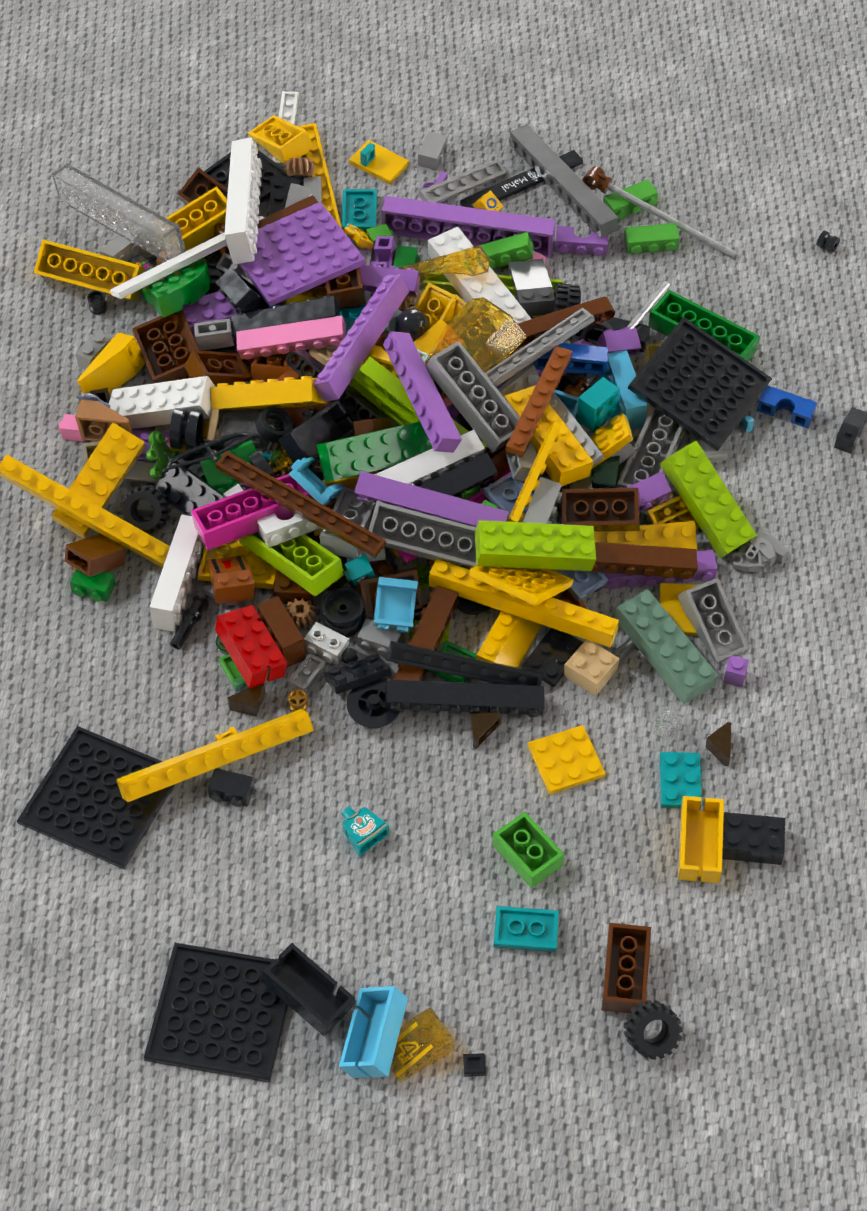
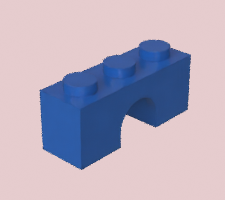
(775, 399)

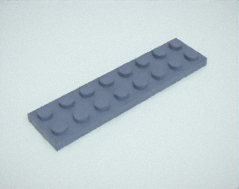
(504, 495)

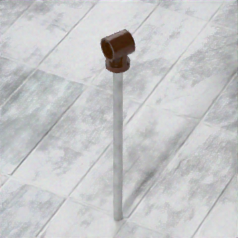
(596, 178)
(583, 385)

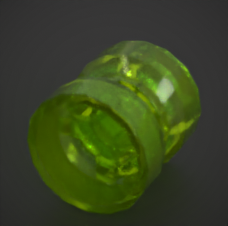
(423, 575)

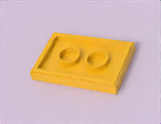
(384, 166)
(673, 607)

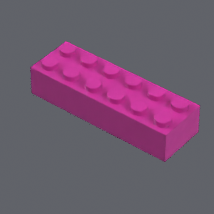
(238, 514)

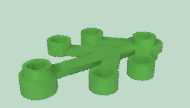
(158, 444)

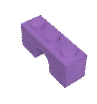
(570, 243)
(385, 251)

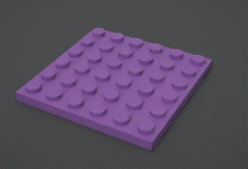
(300, 254)

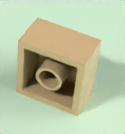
(591, 667)

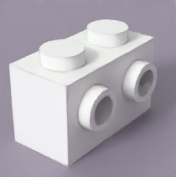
(326, 643)

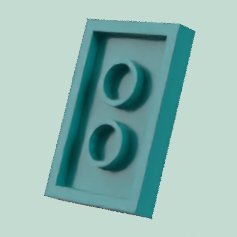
(359, 208)
(679, 777)
(526, 928)

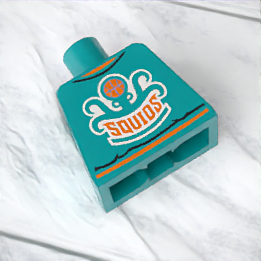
(363, 829)

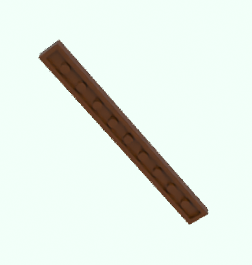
(301, 504)

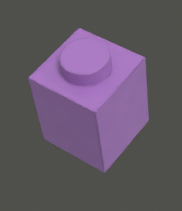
(736, 671)

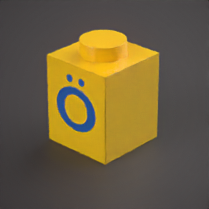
(488, 202)

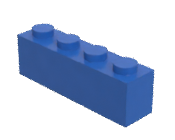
(584, 359)

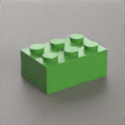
(528, 849)

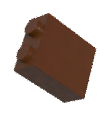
(94, 555)

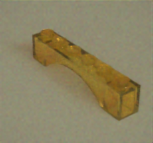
(467, 262)

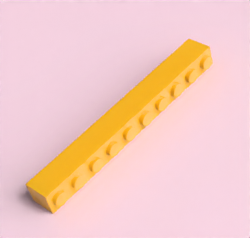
(84, 510)
(550, 613)
(214, 755)

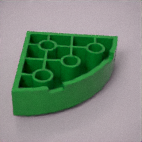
(179, 288)

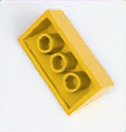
(508, 640)

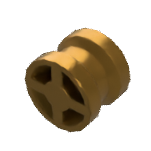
(295, 697)

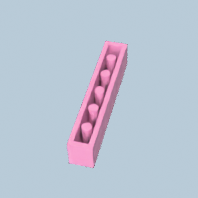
(291, 337)

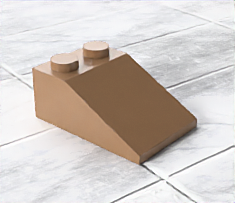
(96, 418)

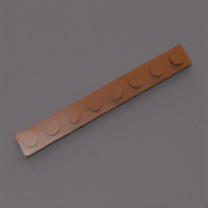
(539, 401)

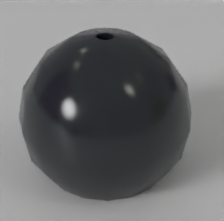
(412, 322)

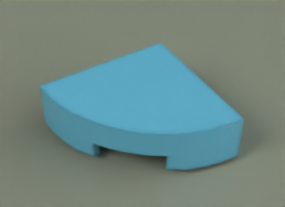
(747, 423)

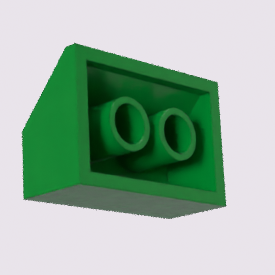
(217, 478)

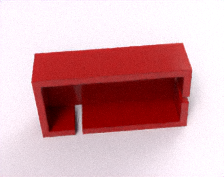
(250, 646)

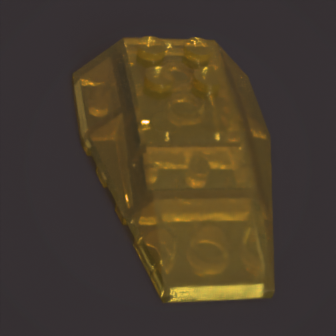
(483, 331)

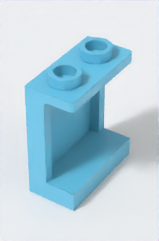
(312, 484)
(395, 604)

